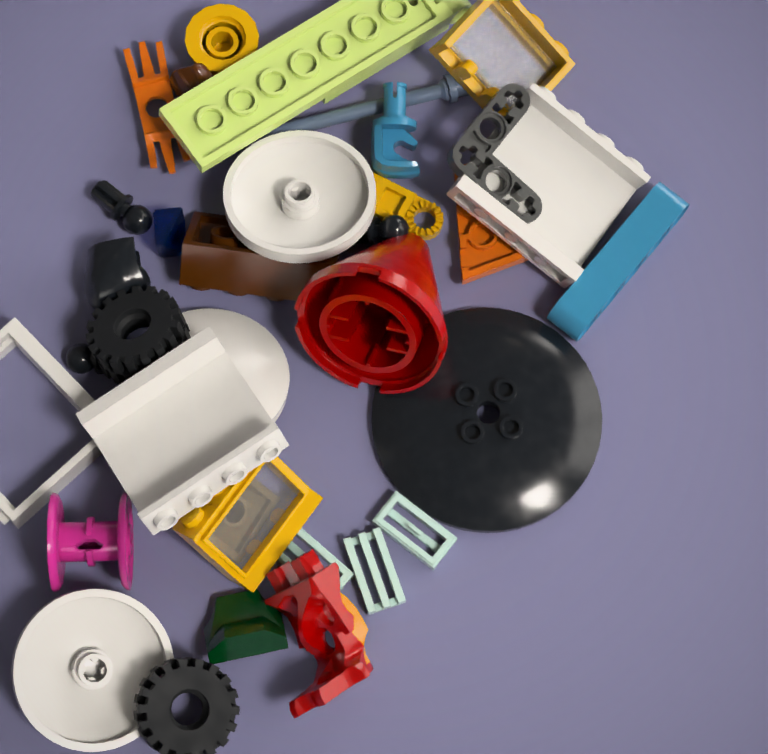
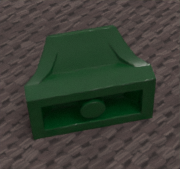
(243, 628)

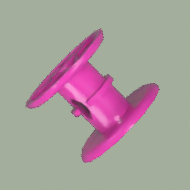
(89, 541)

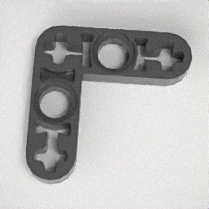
(483, 149)

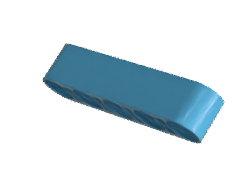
(618, 261)

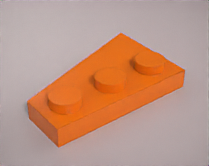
(481, 249)

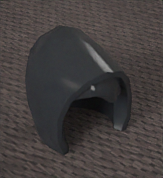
(111, 268)

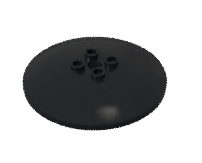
(500, 471)

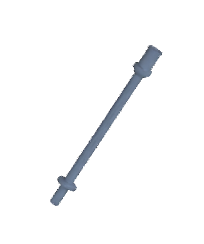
(446, 89)

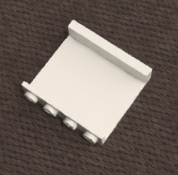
(573, 173)
(182, 431)

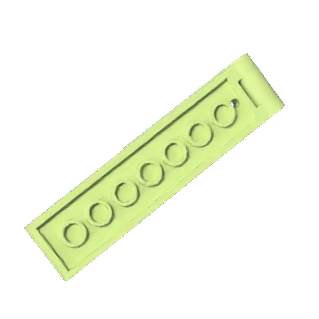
(300, 70)

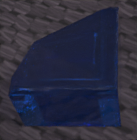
(169, 231)

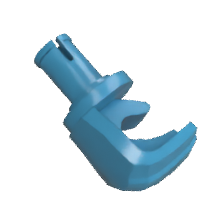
(393, 131)

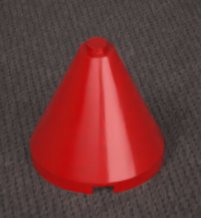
(376, 317)

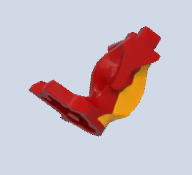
(313, 605)

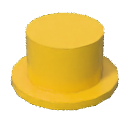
(221, 36)

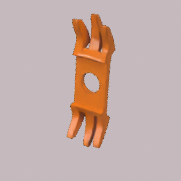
(146, 89)

